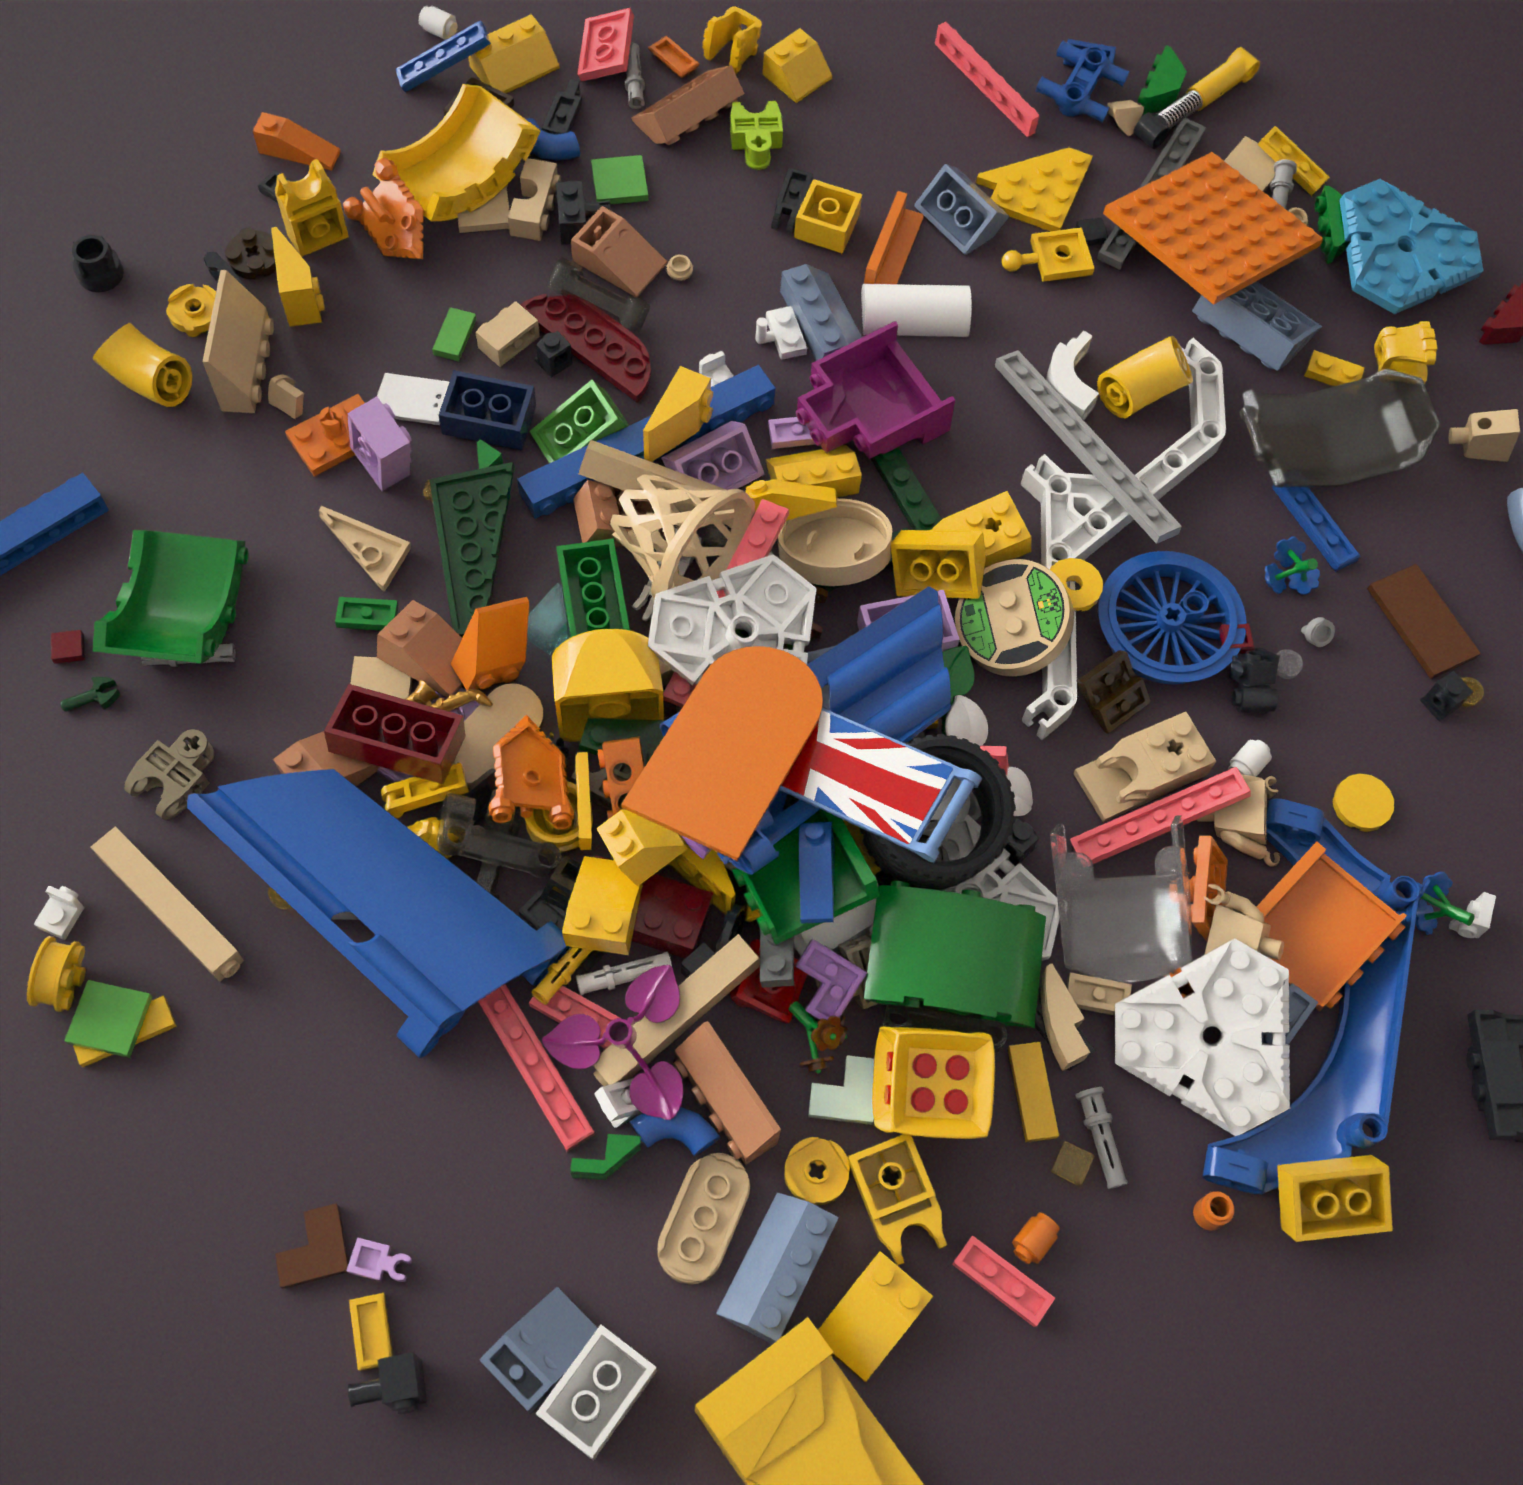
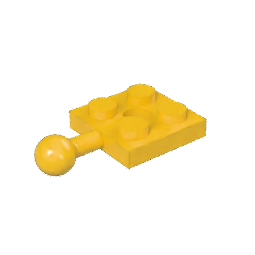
(1050, 265)

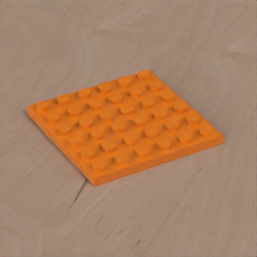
(1212, 227)

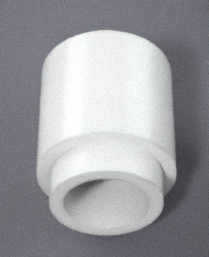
(438, 22)
(1251, 758)

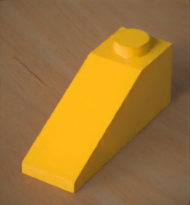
(797, 497)

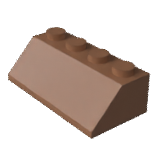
(689, 105)
(727, 1094)

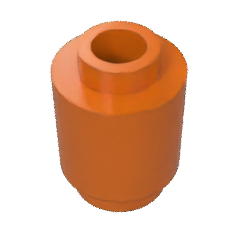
(1220, 1205)
(1035, 1238)

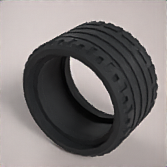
(997, 821)

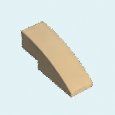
(1061, 1019)

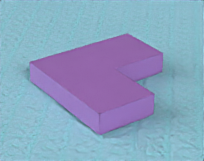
(837, 977)

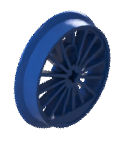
(1172, 620)

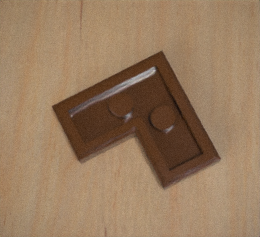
(322, 1257)

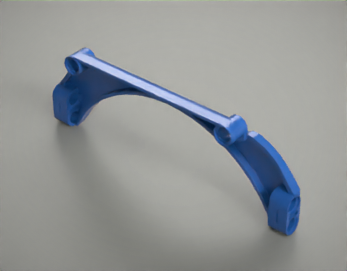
(1361, 1062)

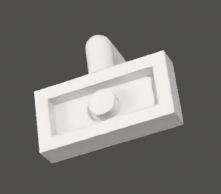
(783, 331)

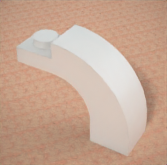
(1064, 379)

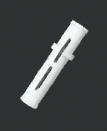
(619, 974)

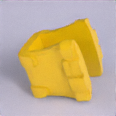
(727, 28)
(1407, 349)

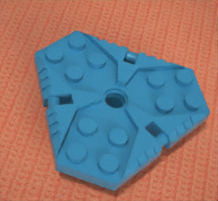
(1404, 249)

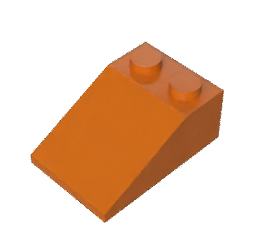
(493, 645)

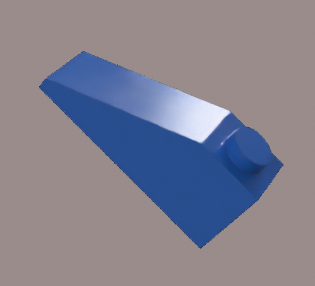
(816, 872)

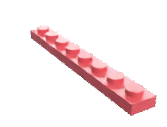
(753, 546)

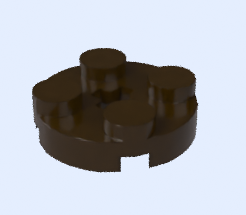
(246, 243)

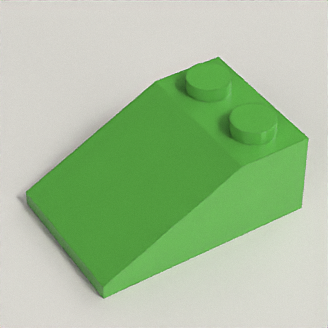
(581, 418)

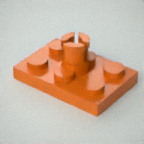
(325, 437)
(1210, 870)

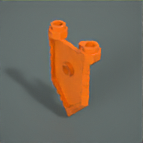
(389, 214)
(530, 776)

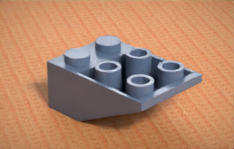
(539, 1349)

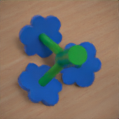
(1303, 575)
(1437, 887)

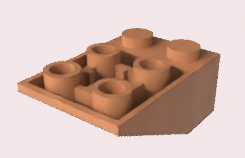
(616, 252)
(595, 507)

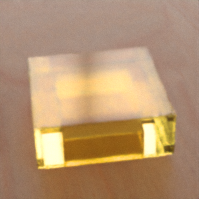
(1072, 1163)

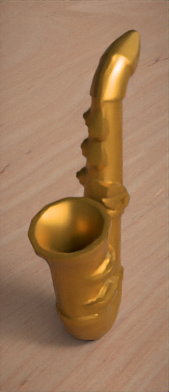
(425, 695)

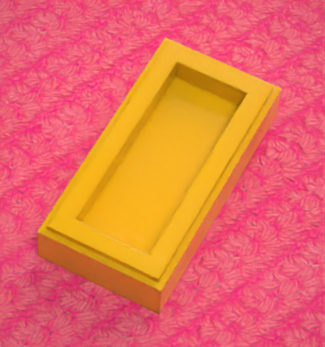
(370, 1330)

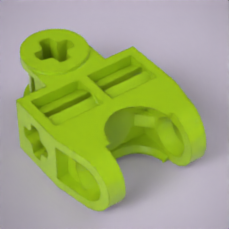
(756, 133)

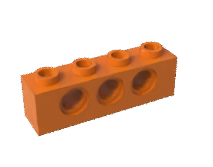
(615, 752)

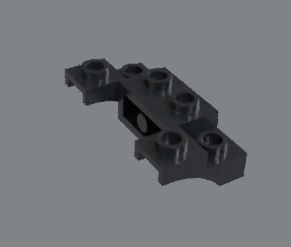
(1497, 1071)

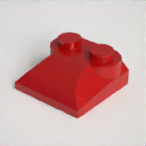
(768, 1000)

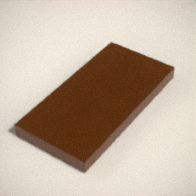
(1423, 621)

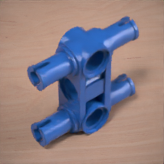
(1074, 96)

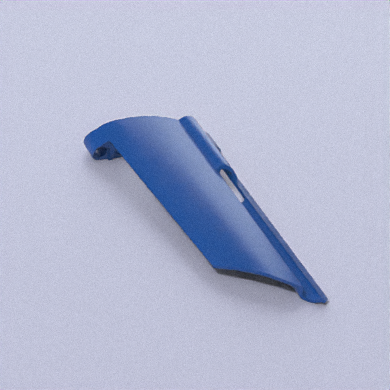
(338, 851)

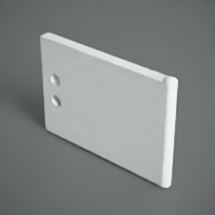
(413, 397)

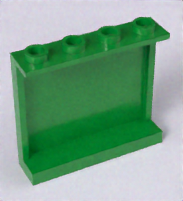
(776, 886)

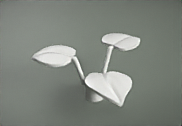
(969, 722)

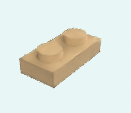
(1096, 993)

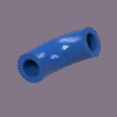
(555, 146)
(685, 1127)

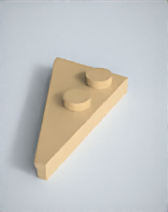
(372, 548)

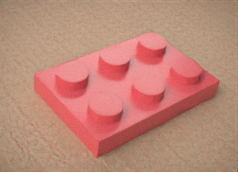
(606, 44)

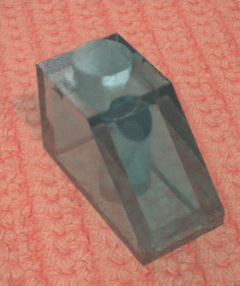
(548, 621)

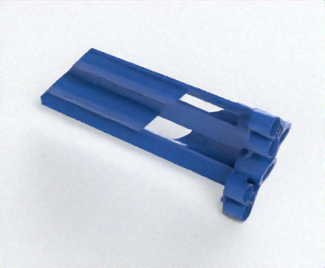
(879, 677)

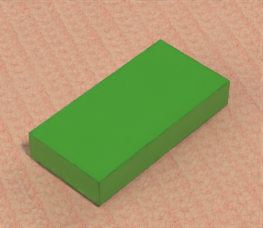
(454, 334)

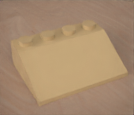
(237, 346)

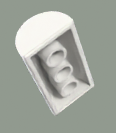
(917, 309)

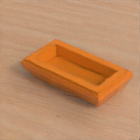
(673, 57)

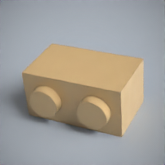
(507, 333)

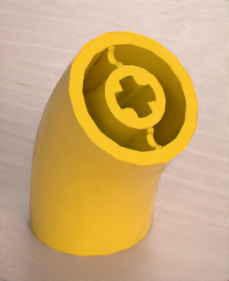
(145, 366)
(1144, 378)

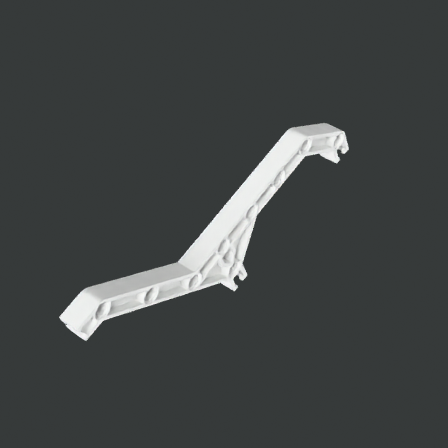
(1071, 535)

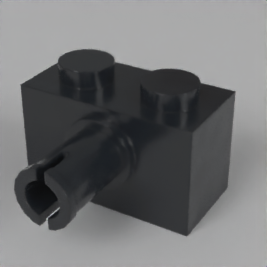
(574, 209)
(399, 1385)

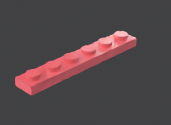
(987, 79)
(1157, 817)

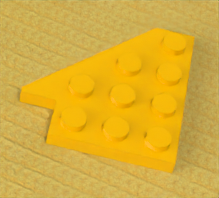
(1039, 187)

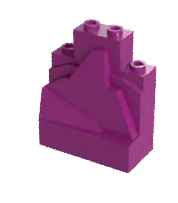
(872, 397)

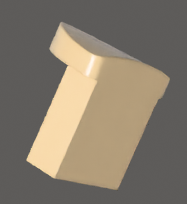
(1126, 114)
(285, 396)

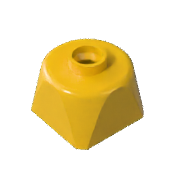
(605, 677)

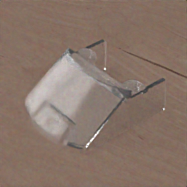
(1128, 923)

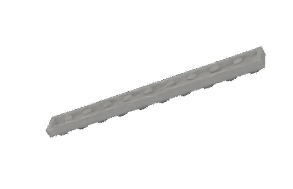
(1088, 447)

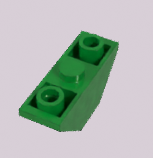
(1163, 83)
(1330, 223)

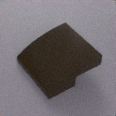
(1113, 691)

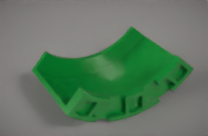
(176, 597)
(955, 954)

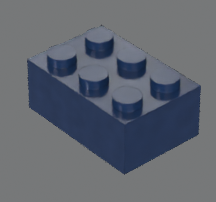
(487, 410)

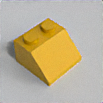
(796, 65)
(639, 845)

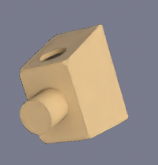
(1488, 435)

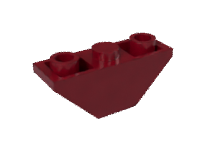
(1508, 323)

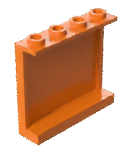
(1326, 925)

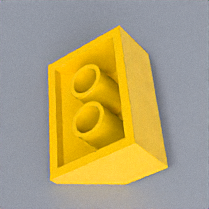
(515, 56)
(832, 469)
(940, 561)

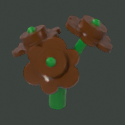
(825, 1033)

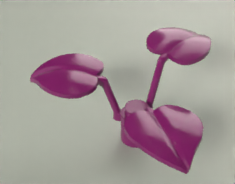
(577, 1040)

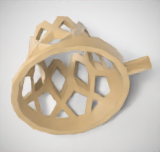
(685, 543)

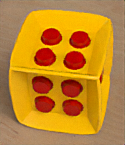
(933, 1082)

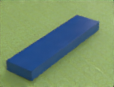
(443, 56)
(1318, 526)

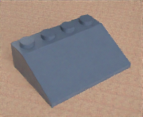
(1260, 324)

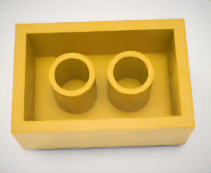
(1334, 1198)

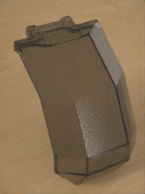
(1342, 430)

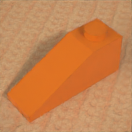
(290, 141)

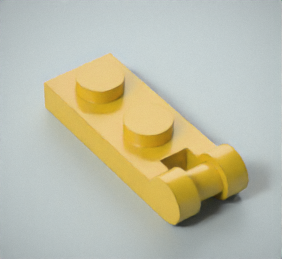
(422, 792)

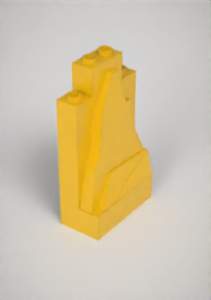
(800, 1421)

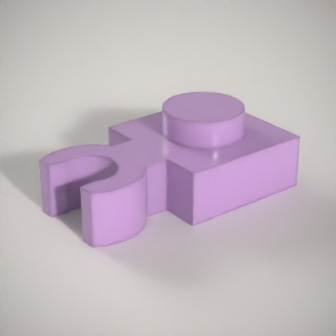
(373, 1259)

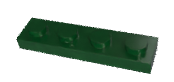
(906, 490)

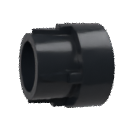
(96, 264)

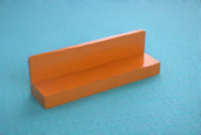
(893, 243)

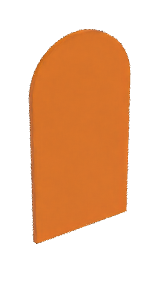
(730, 748)

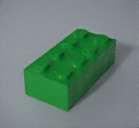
(592, 586)

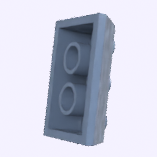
(960, 209)

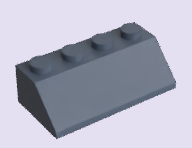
(818, 310)
(777, 1267)

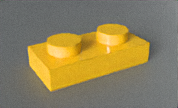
(1332, 369)

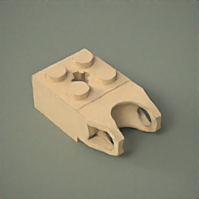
(1160, 758)

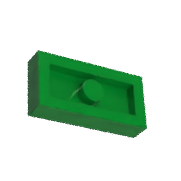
(365, 613)

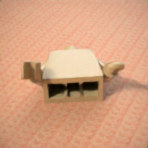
(1245, 821)
(1243, 921)

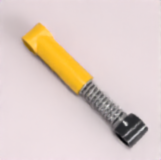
(1238, 68)

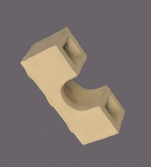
(530, 216)

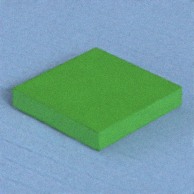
(620, 179)
(108, 1018)

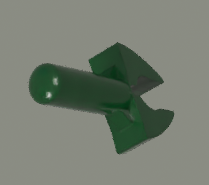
(94, 694)

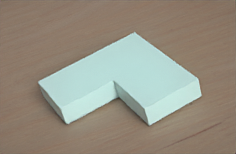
(846, 1102)

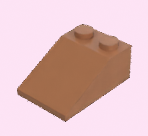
(421, 647)
(313, 754)

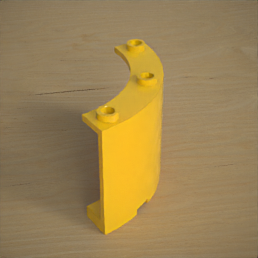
(465, 155)

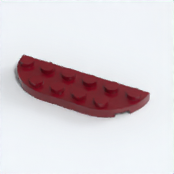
(595, 340)

